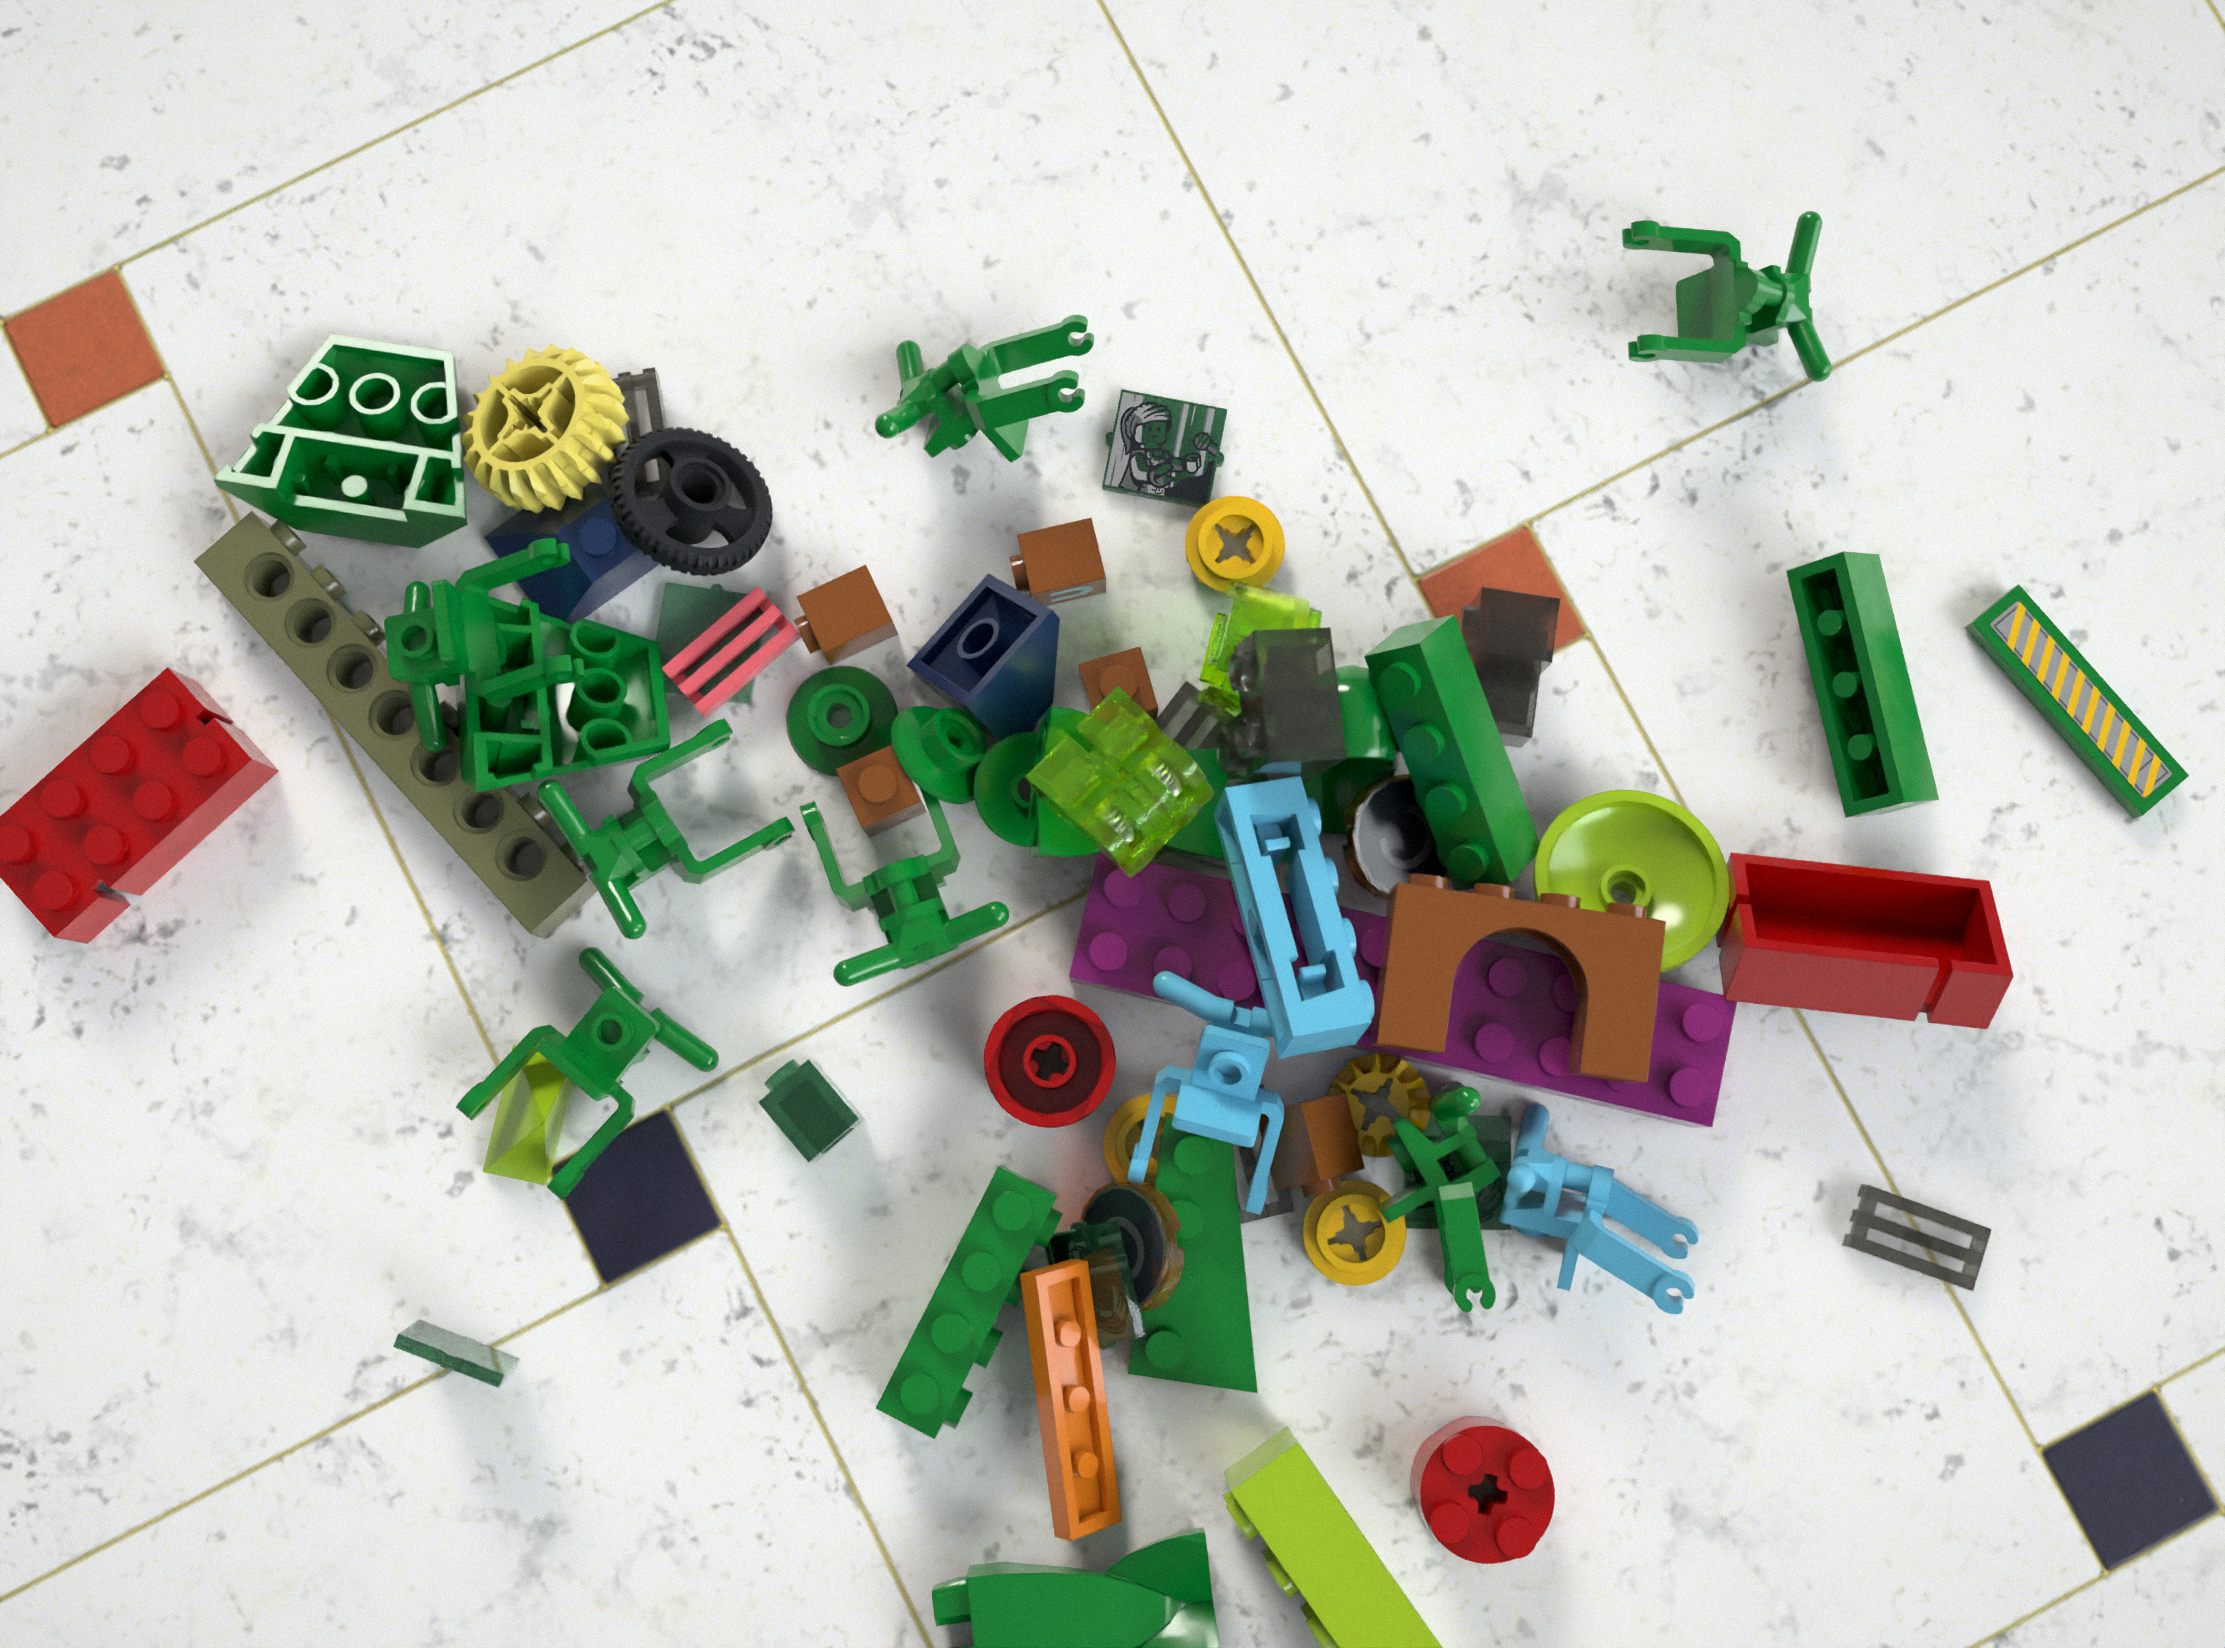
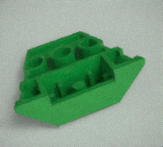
(361, 447)
(570, 727)

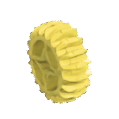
(582, 423)

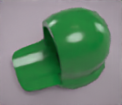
(1369, 749)

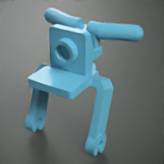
(1222, 1089)
(1541, 1209)

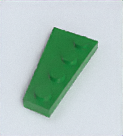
(1205, 1324)

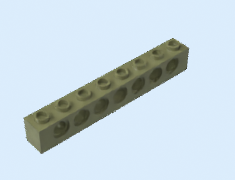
(243, 569)

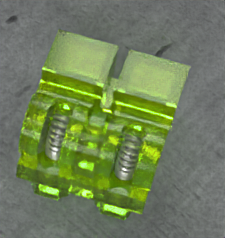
(1129, 787)

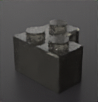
(1510, 648)
(1287, 708)

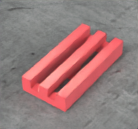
(719, 632)

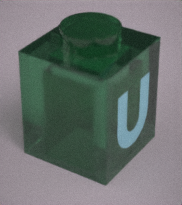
(809, 1108)

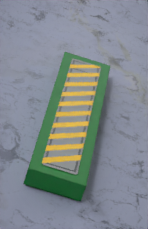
(2076, 702)

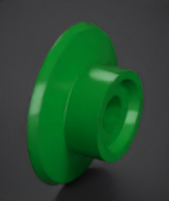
(822, 694)
(939, 750)
(997, 787)

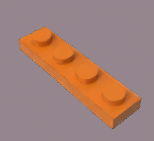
(1071, 1398)

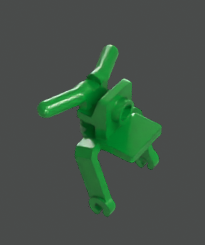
(1733, 302)
(979, 399)
(464, 639)
(646, 838)
(906, 902)
(596, 1058)
(1451, 1194)

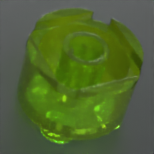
(1251, 610)

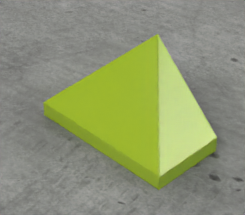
(529, 1123)

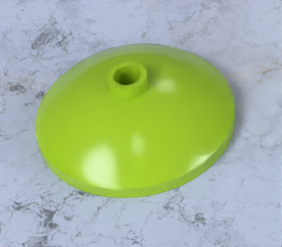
(1649, 852)

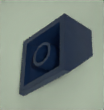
(600, 554)
(994, 659)

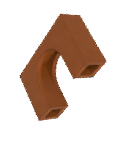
(1608, 954)

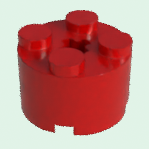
(1035, 1027)
(1504, 1522)

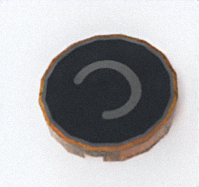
(1388, 836)
(1148, 1236)

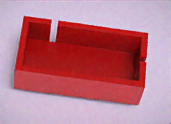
(127, 806)
(1862, 941)

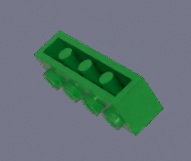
(1862, 684)
(1453, 753)
(961, 1313)

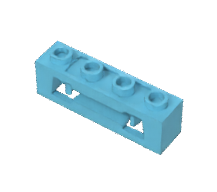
(1327, 1000)

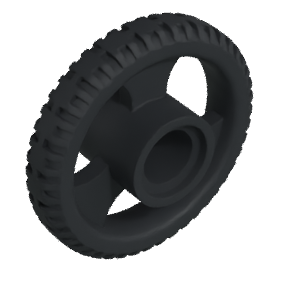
(692, 502)

